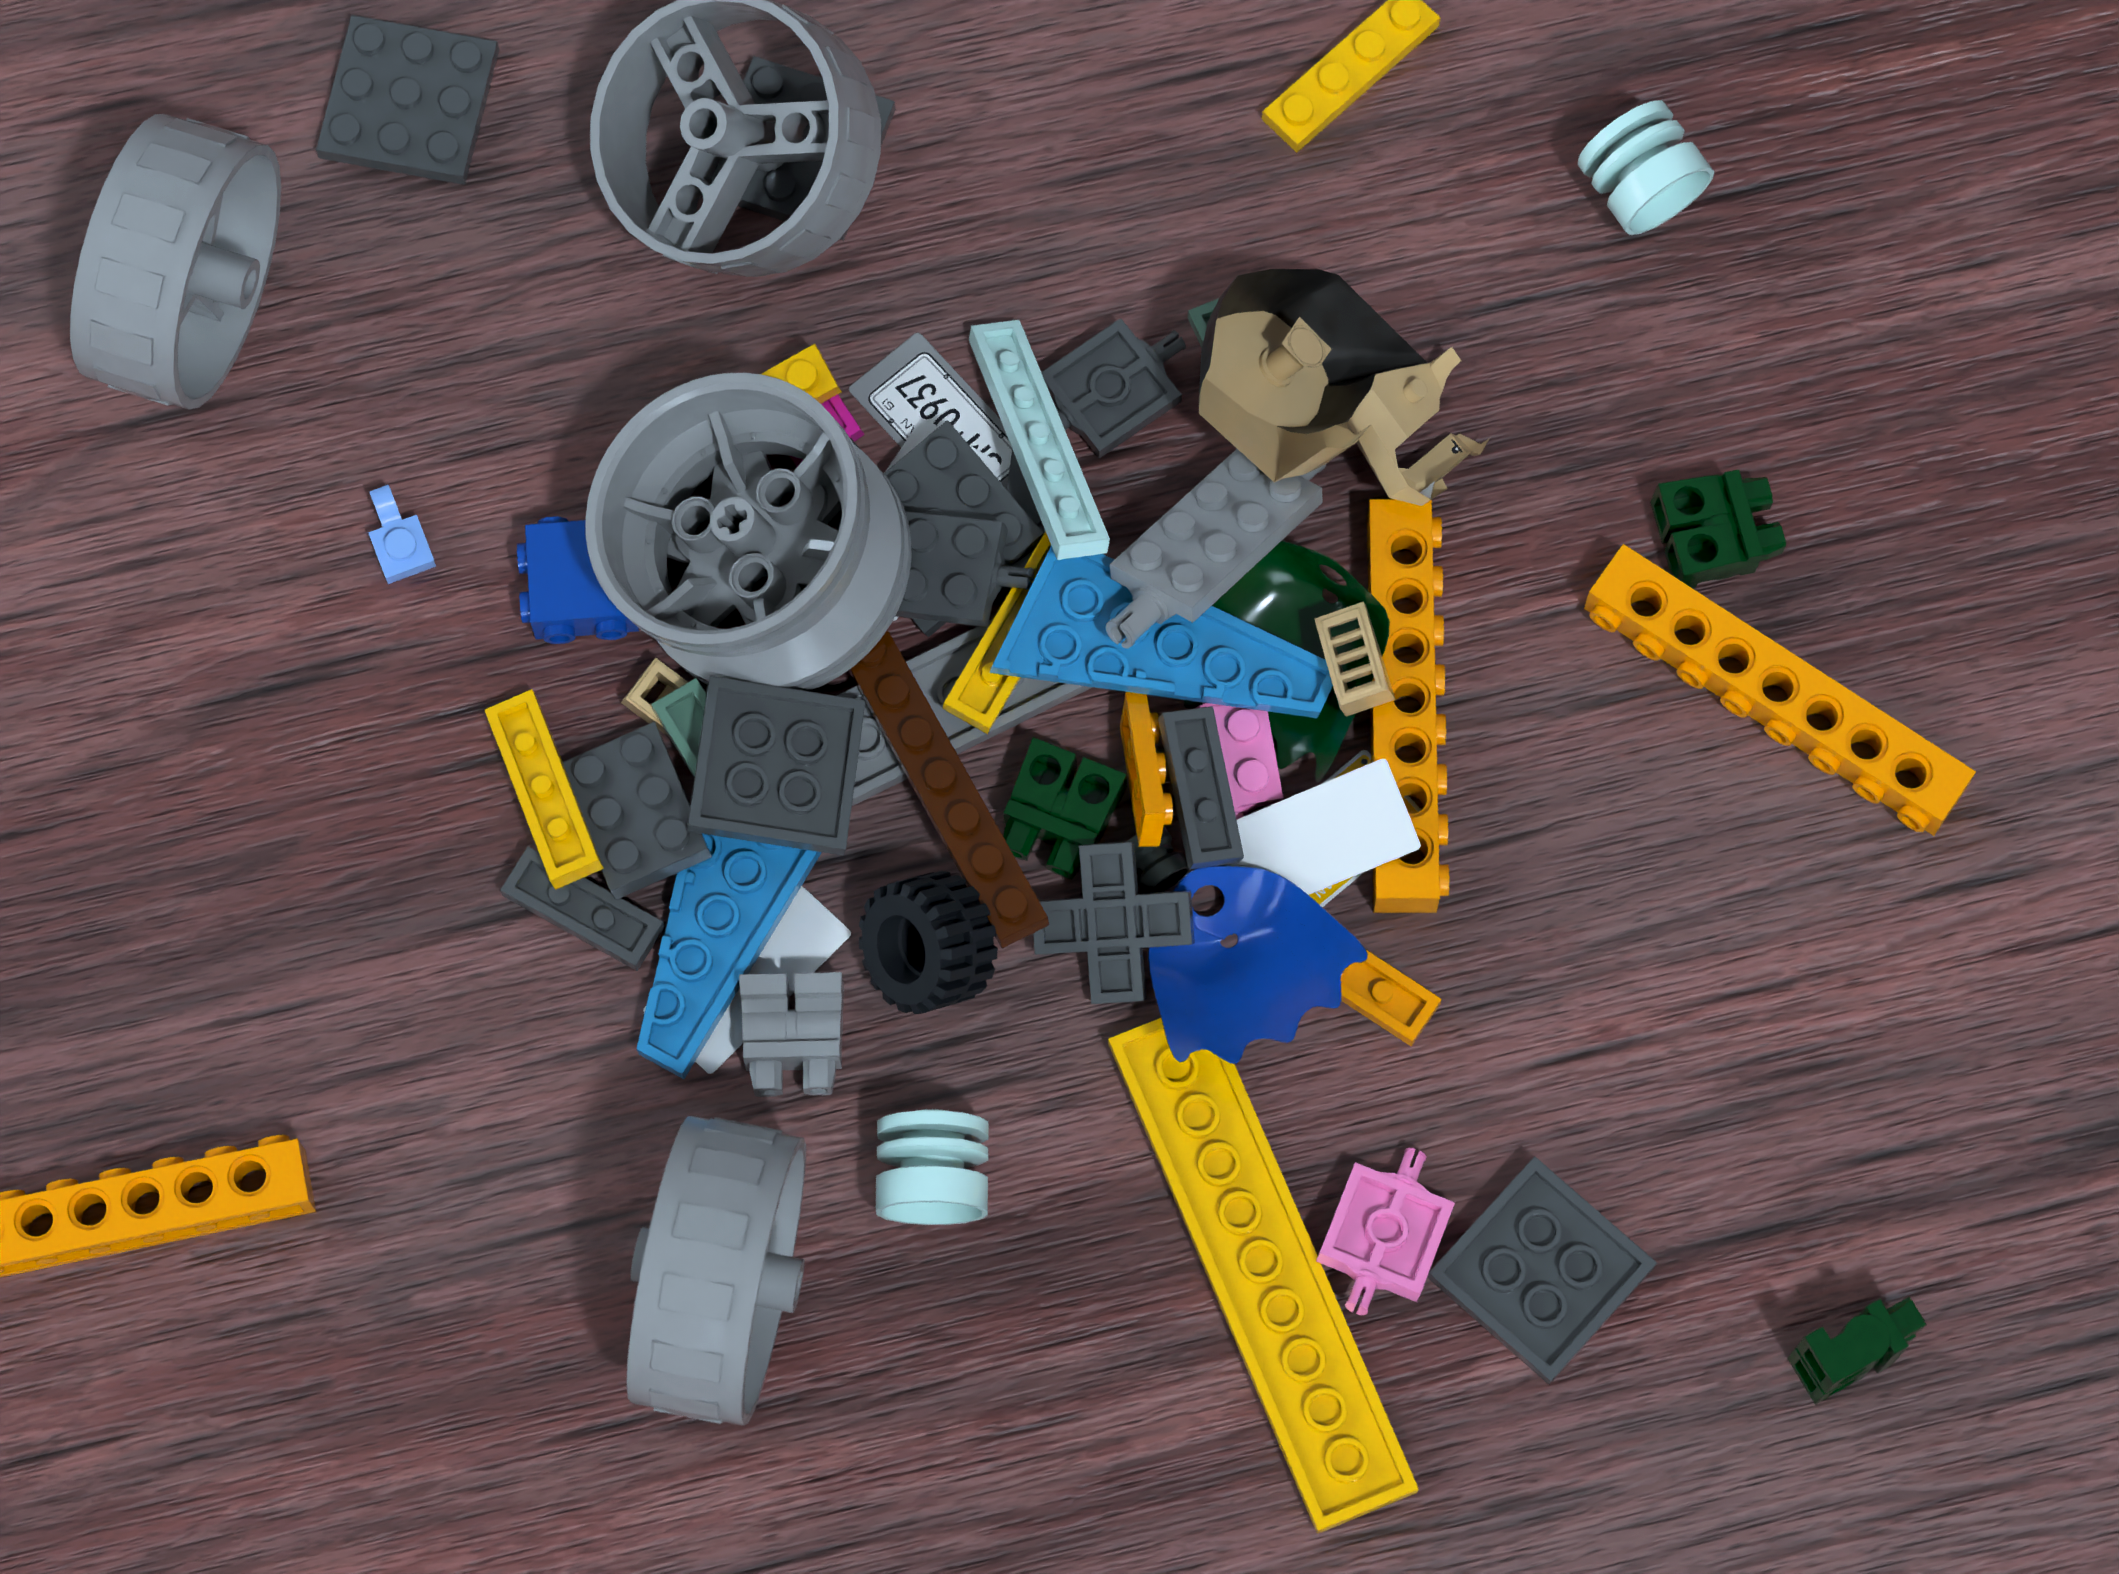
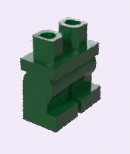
(1713, 527)
(1057, 814)
(1865, 1342)

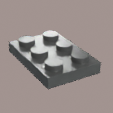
(635, 810)

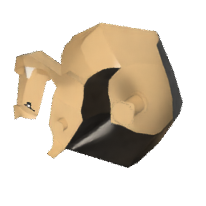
(1270, 391)

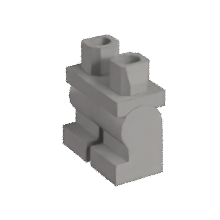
(794, 1038)

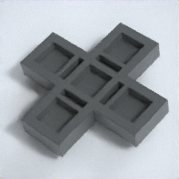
(1114, 922)

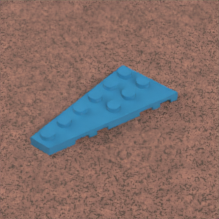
(1210, 661)
(713, 934)

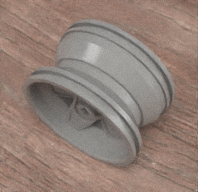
(644, 514)

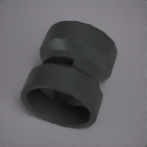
(1159, 865)

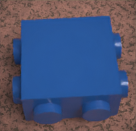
(562, 585)

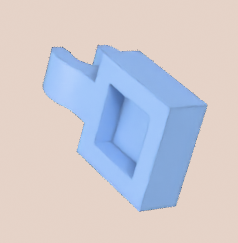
(399, 542)

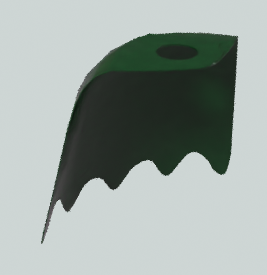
(1284, 599)

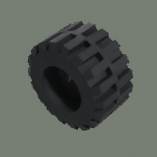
(927, 942)

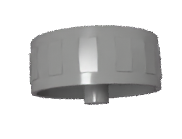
(747, 134)
(175, 261)
(716, 1270)

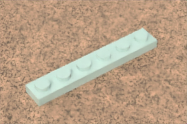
(1039, 440)

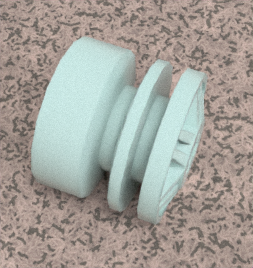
(1645, 167)
(932, 1156)

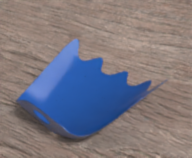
(1260, 988)

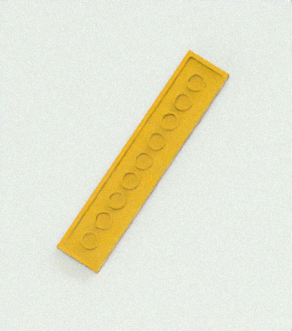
(1266, 1278)

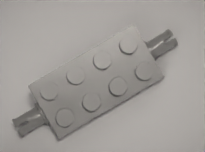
(1207, 543)

